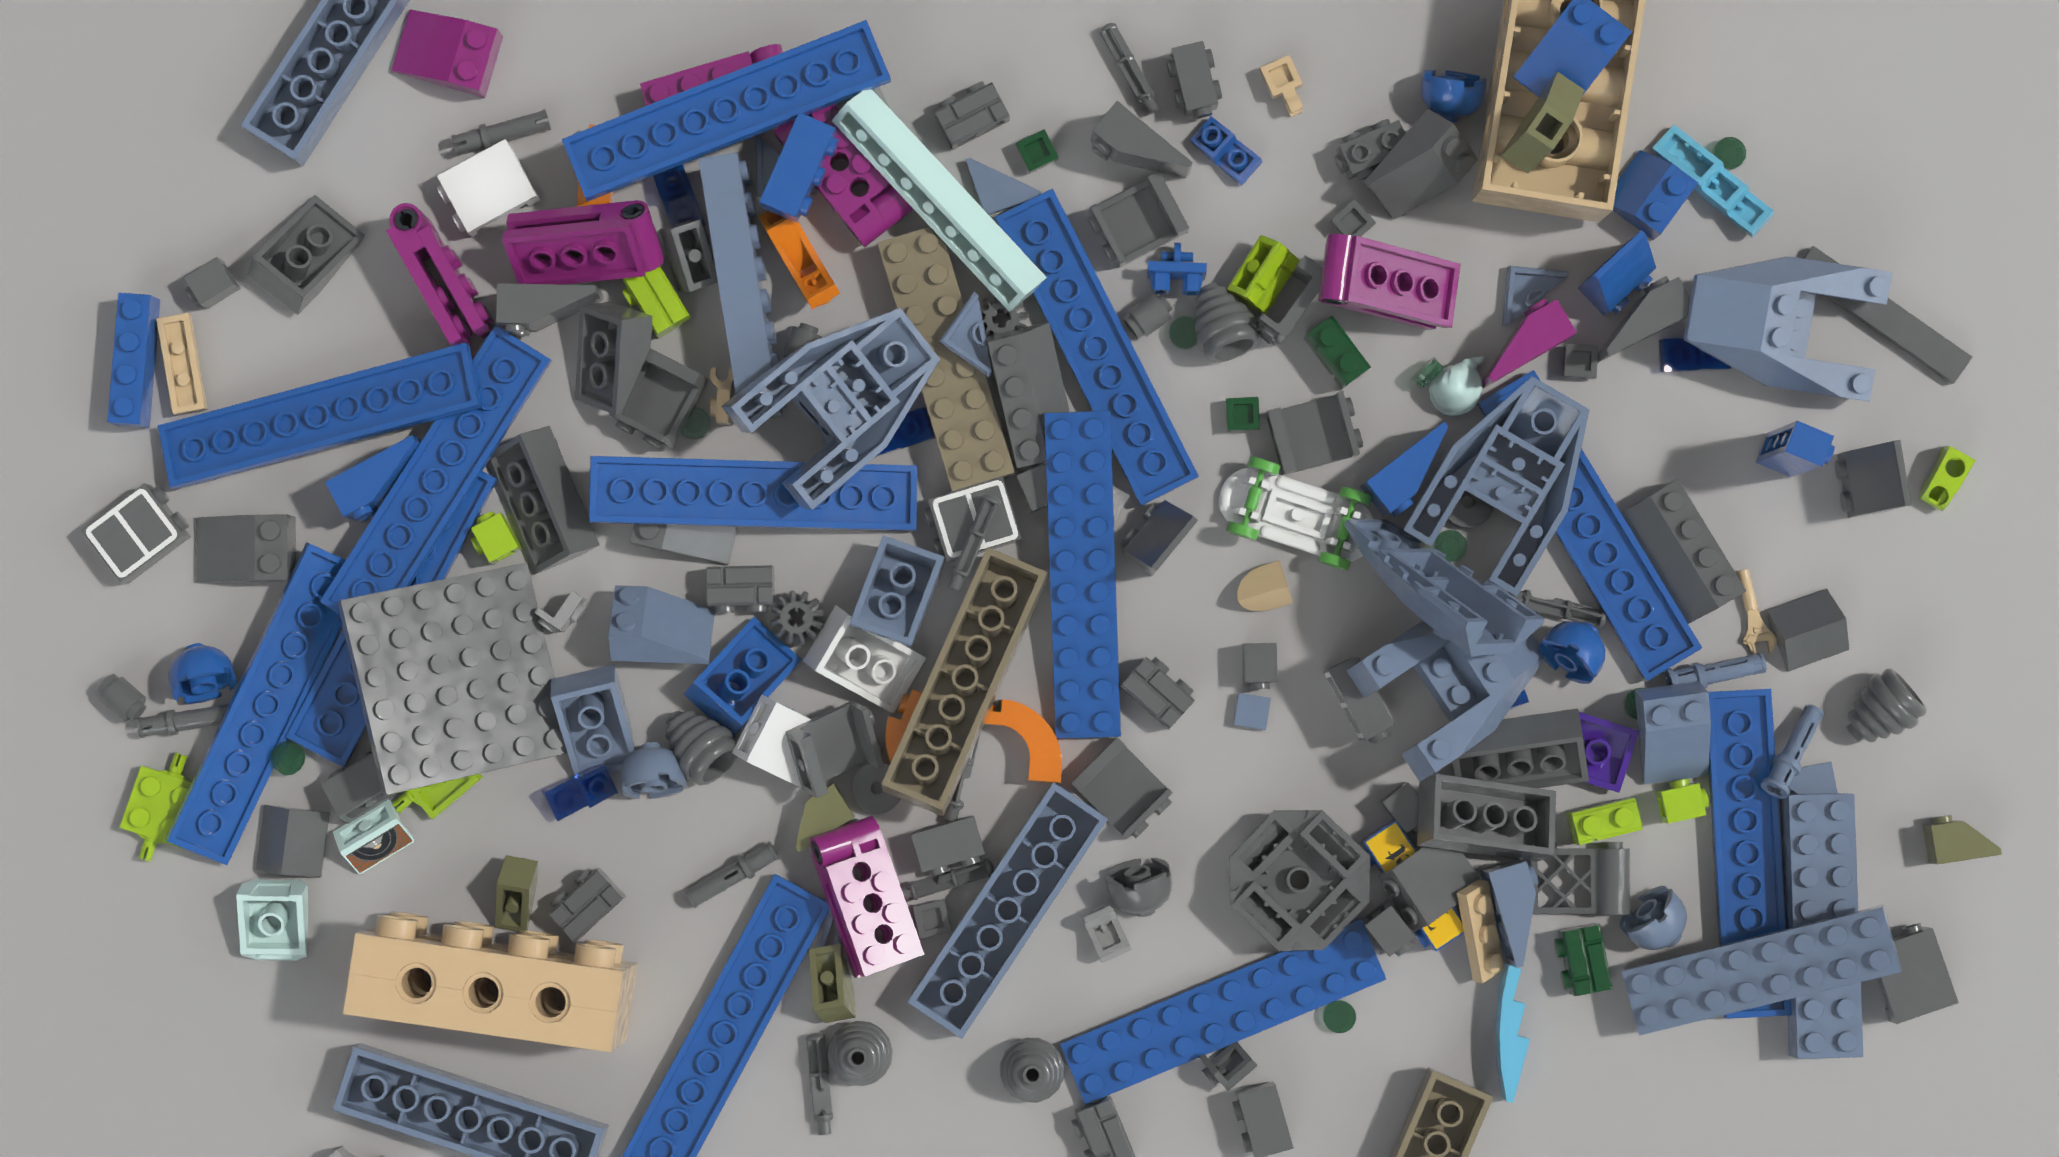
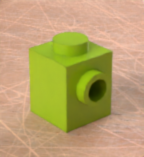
(494, 537)
(1682, 801)

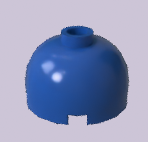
(1453, 93)
(1575, 649)
(200, 674)

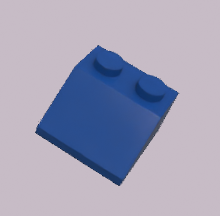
(1651, 193)

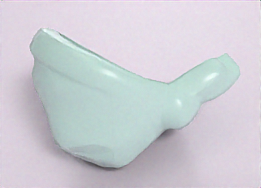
(1457, 387)

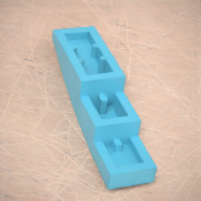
(1715, 183)
(1509, 1045)

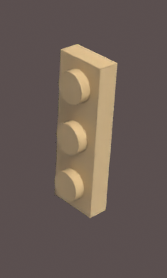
(182, 364)
(1480, 931)

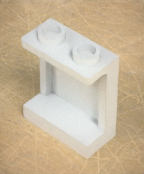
(486, 187)
(765, 740)

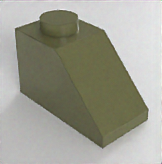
(823, 815)
(1955, 841)
(515, 893)
(831, 984)

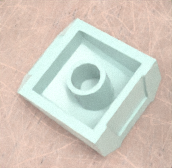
(273, 919)

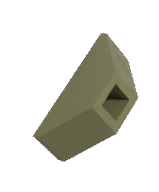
(1544, 123)

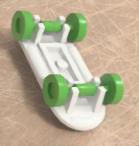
(1292, 512)

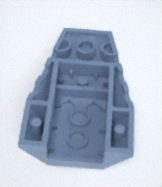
(1458, 607)

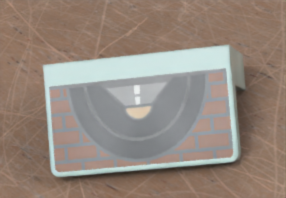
(372, 837)

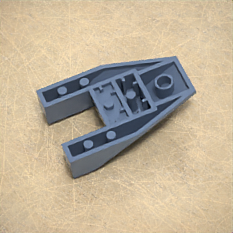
(1762, 319)
(858, 387)
(1521, 464)
(1468, 689)

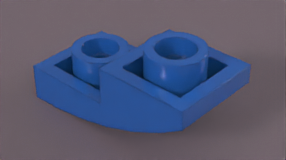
(1226, 151)

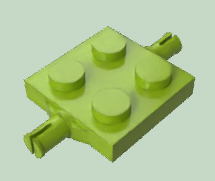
(436, 797)
(155, 803)

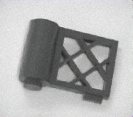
(1608, 881)

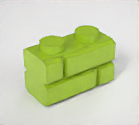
(1263, 274)
(657, 298)
(1604, 821)

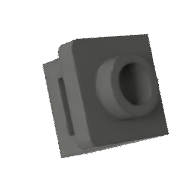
(1228, 1066)

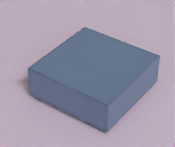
(1252, 711)

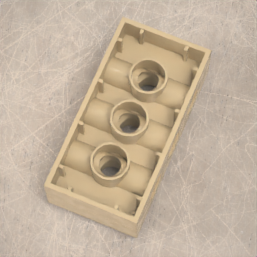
(1585, 173)
(390, 982)

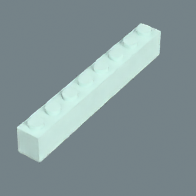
(939, 199)

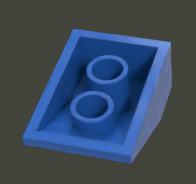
(1574, 46)
(1619, 275)
(1403, 476)
(367, 484)
(741, 673)

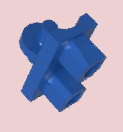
(1180, 269)

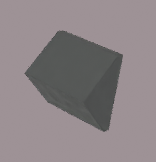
(1809, 629)
(292, 841)

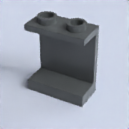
(1314, 433)
(833, 745)
(1122, 789)

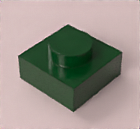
(1037, 151)
(1242, 414)

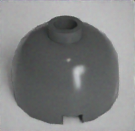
(1140, 887)

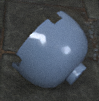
(652, 772)
(1657, 920)

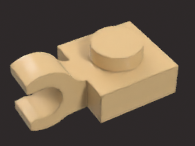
(1283, 81)
(724, 394)

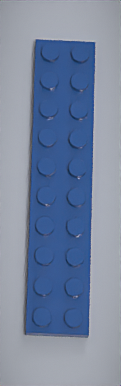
(726, 110)
(1099, 349)
(319, 416)
(440, 474)
(745, 495)
(1617, 569)
(1082, 574)
(260, 711)
(332, 714)
(1745, 824)
(1220, 1013)
(730, 1022)

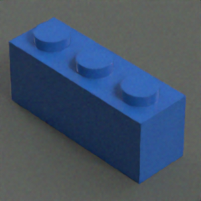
(799, 168)

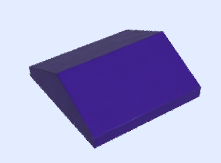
(1607, 751)

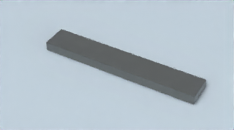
(1905, 331)

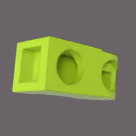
(1946, 477)

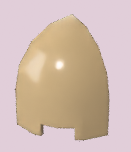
(1264, 588)

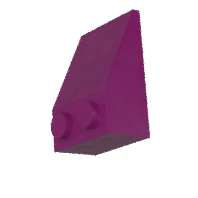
(448, 52)
(1539, 332)

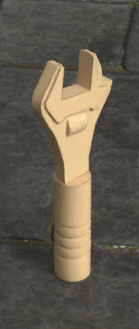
(1756, 627)

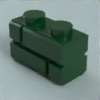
(1337, 352)
(1583, 959)

